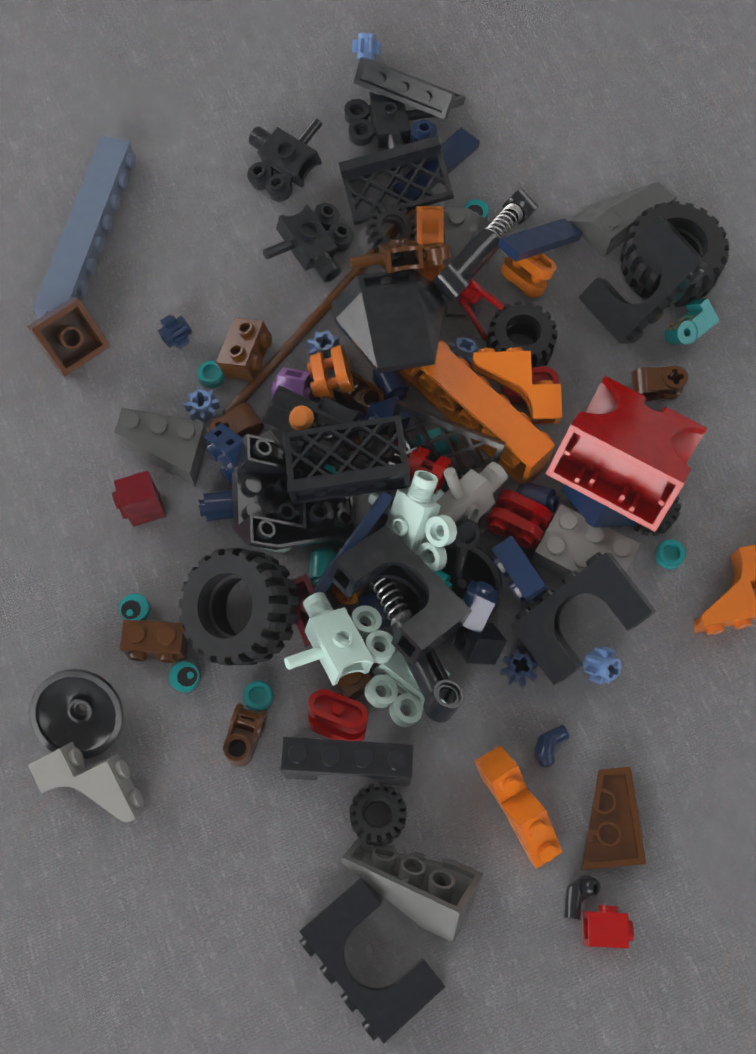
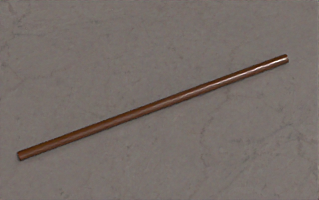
(305, 328)

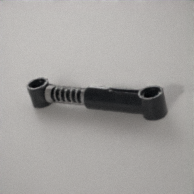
(483, 246)
(428, 670)

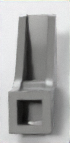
(104, 783)

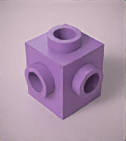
(293, 380)

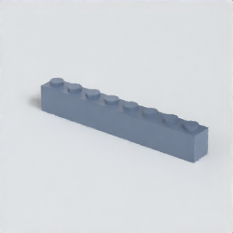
(87, 225)

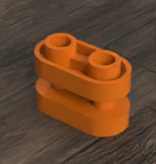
(529, 273)
(319, 371)

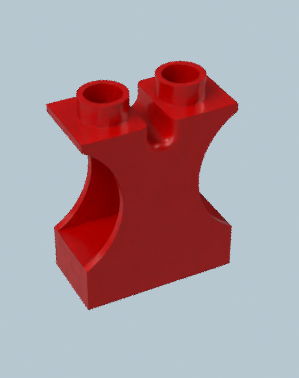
(627, 454)

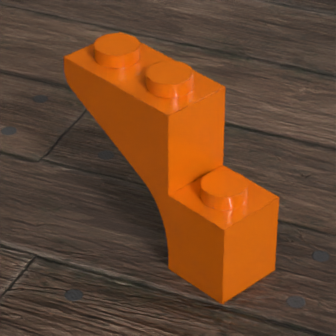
(430, 230)
(514, 371)
(739, 603)
(519, 805)

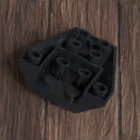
(392, 318)
(264, 508)

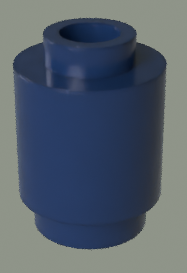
(423, 129)
(391, 384)
(540, 494)
(216, 505)

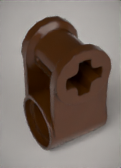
(658, 383)
(363, 393)
(240, 420)
(244, 728)

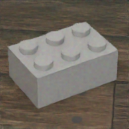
(573, 541)

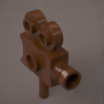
(410, 258)

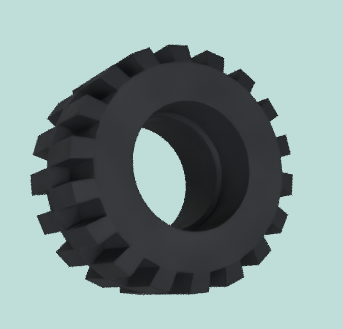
(526, 321)

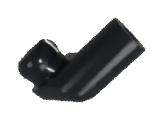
(577, 893)

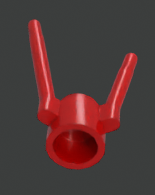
(474, 294)

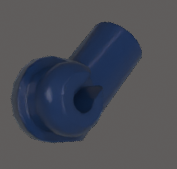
(546, 745)

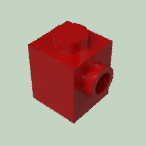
(607, 928)

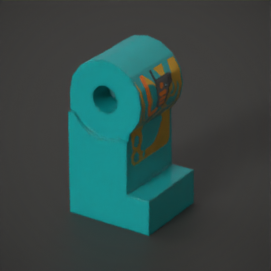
(693, 324)

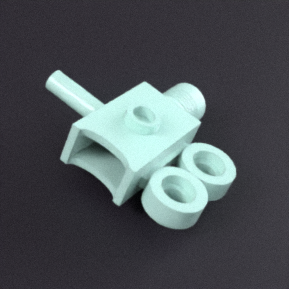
(416, 520)
(339, 639)
(394, 678)

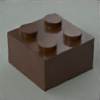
(69, 336)

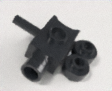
(387, 123)
(286, 156)
(309, 241)

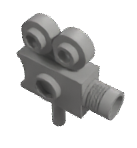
(472, 494)

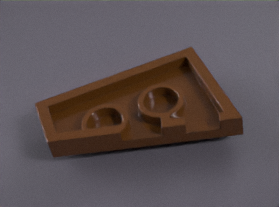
(614, 823)

